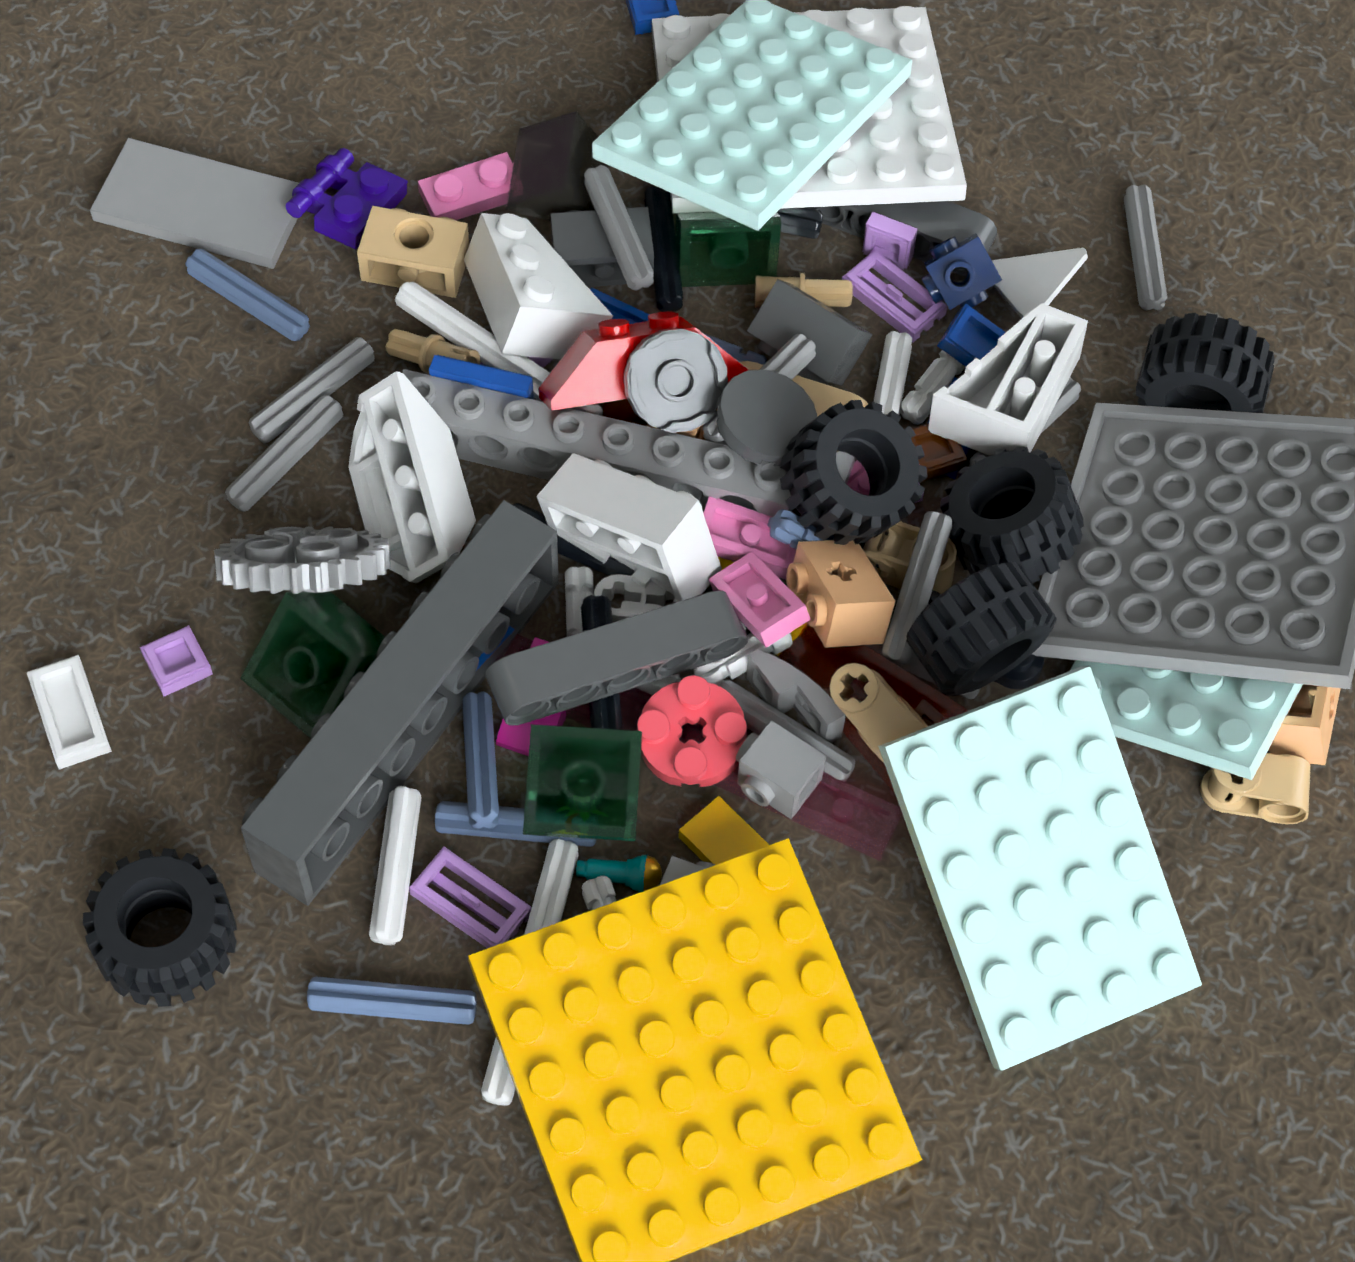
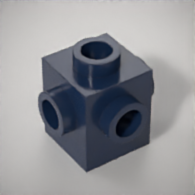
(967, 254)

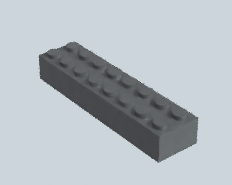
(400, 703)

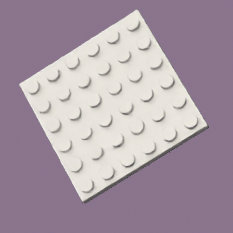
(899, 152)

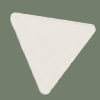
(1036, 277)

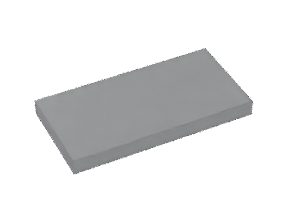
(197, 203)

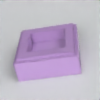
(890, 239)
(176, 660)

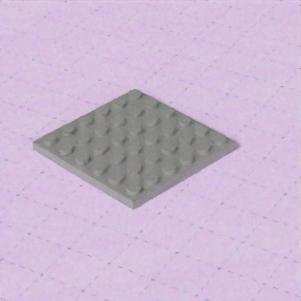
(1211, 546)

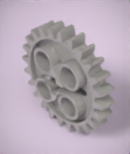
(302, 559)

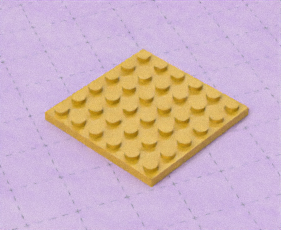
(692, 1061)

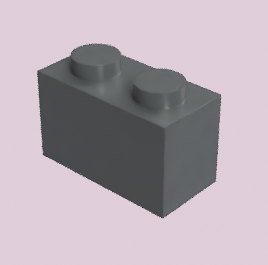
(586, 249)
(792, 312)

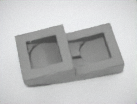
(789, 688)

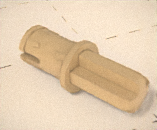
(829, 292)
(422, 349)

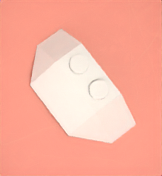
(409, 478)

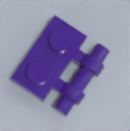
(346, 212)

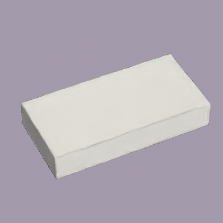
(68, 712)

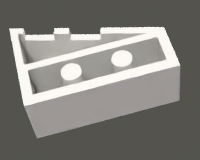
(528, 289)
(1014, 386)
(634, 522)

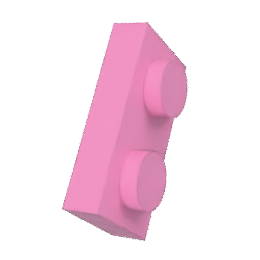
(468, 188)
(741, 531)
(760, 599)

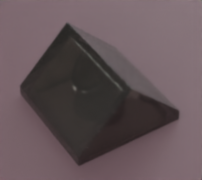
(551, 167)

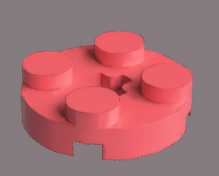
(692, 702)

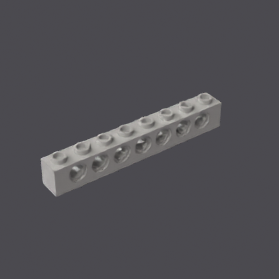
(536, 442)

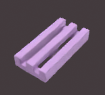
(889, 301)
(506, 927)

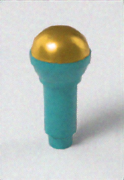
(637, 873)

